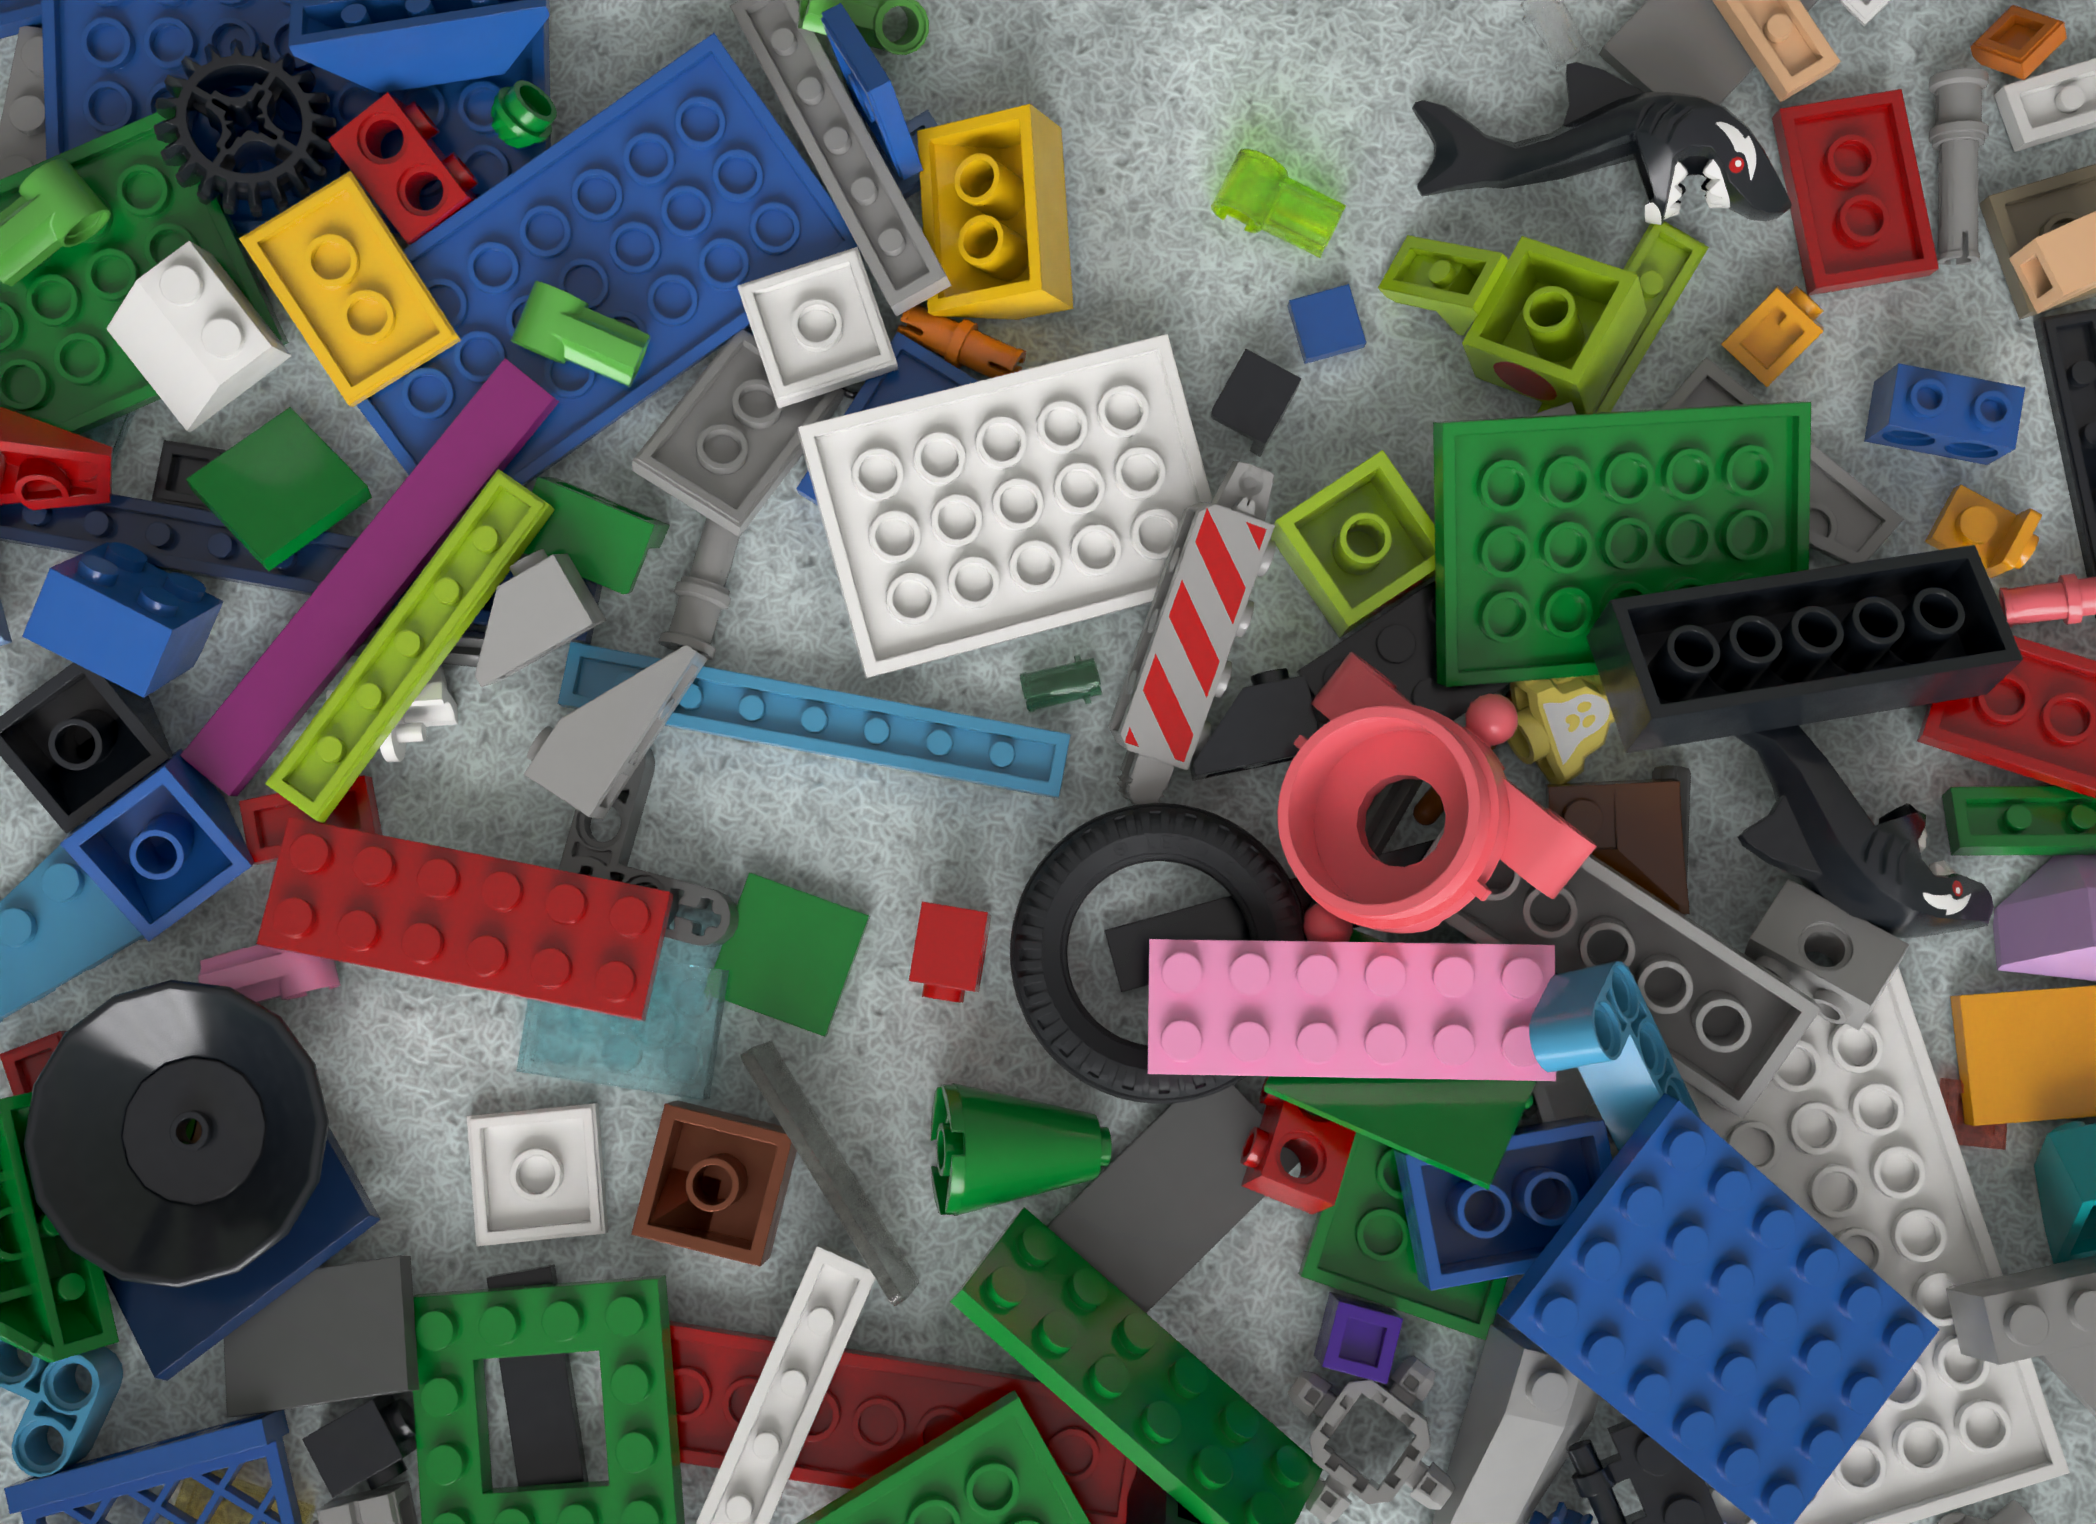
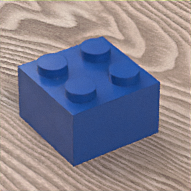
(123, 617)

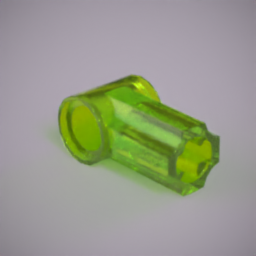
(1270, 201)

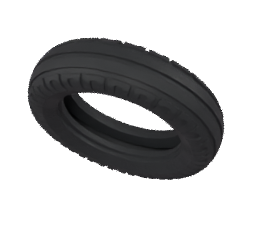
(1065, 880)

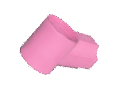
(269, 973)

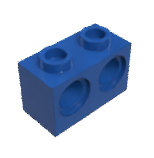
(1944, 414)

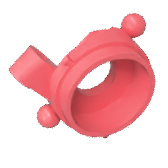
(1384, 739)

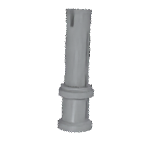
(1957, 137)
(702, 592)

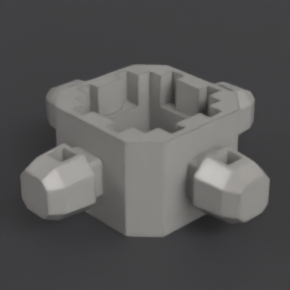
(1329, 1496)

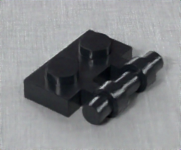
(1662, 1483)

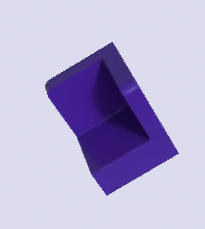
(1358, 1337)

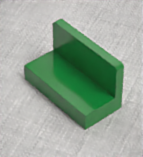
(597, 533)

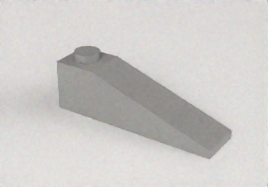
(1513, 1432)

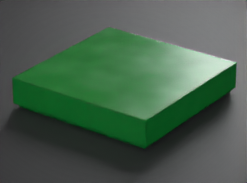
(279, 488)
(790, 954)

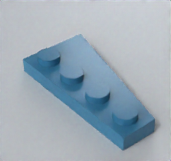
(55, 930)

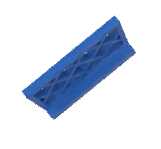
(167, 1463)

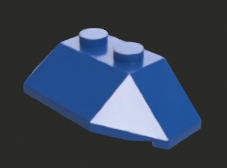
(413, 41)

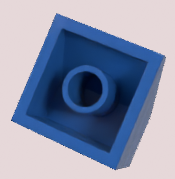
(161, 846)

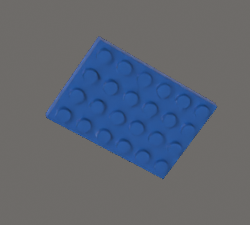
(1719, 1316)

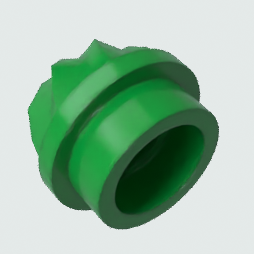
(522, 114)

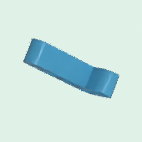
(1606, 1030)
(60, 1404)

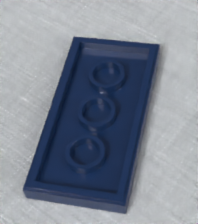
(185, 1322)

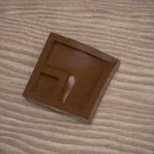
(1634, 830)

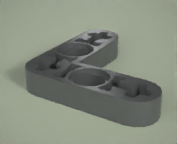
(612, 857)

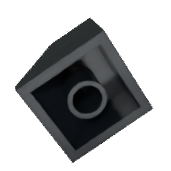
(81, 743)

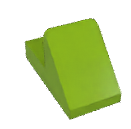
(1443, 279)

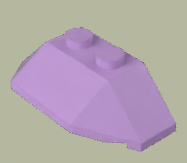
(2050, 921)

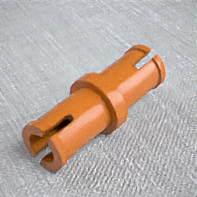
(961, 343)

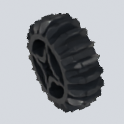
(269, 83)

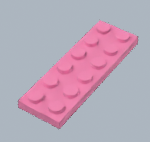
(1345, 1009)

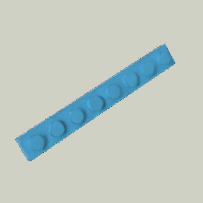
(839, 724)

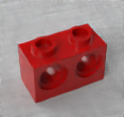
(398, 180)
(949, 951)
(1317, 1142)

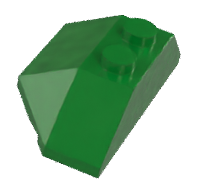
(49, 1295)

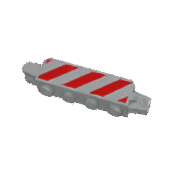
(1191, 631)

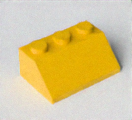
(997, 215)

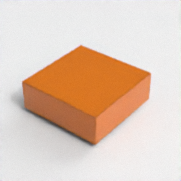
(2018, 42)

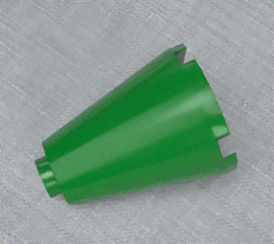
(1009, 1148)

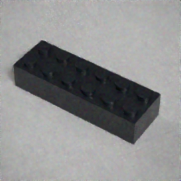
(1801, 647)

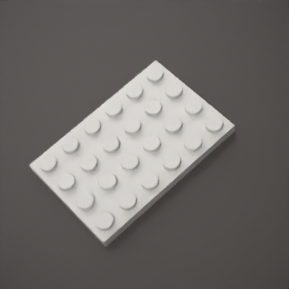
(1006, 502)

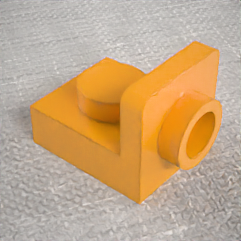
(1775, 333)
(1999, 535)

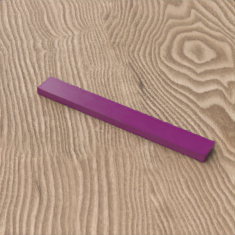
(368, 579)

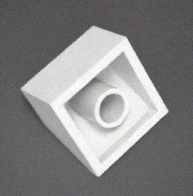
(194, 335)

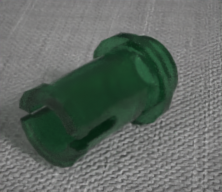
(1061, 684)

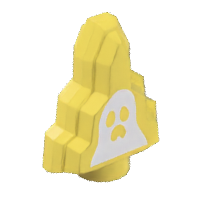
(1559, 723)

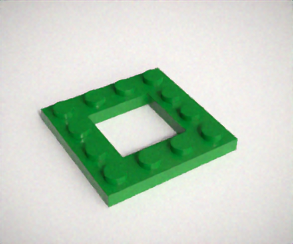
(613, 1316)

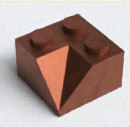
(715, 1183)

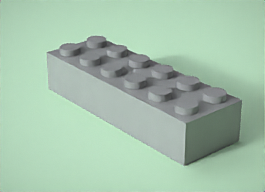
(1714, 1006)

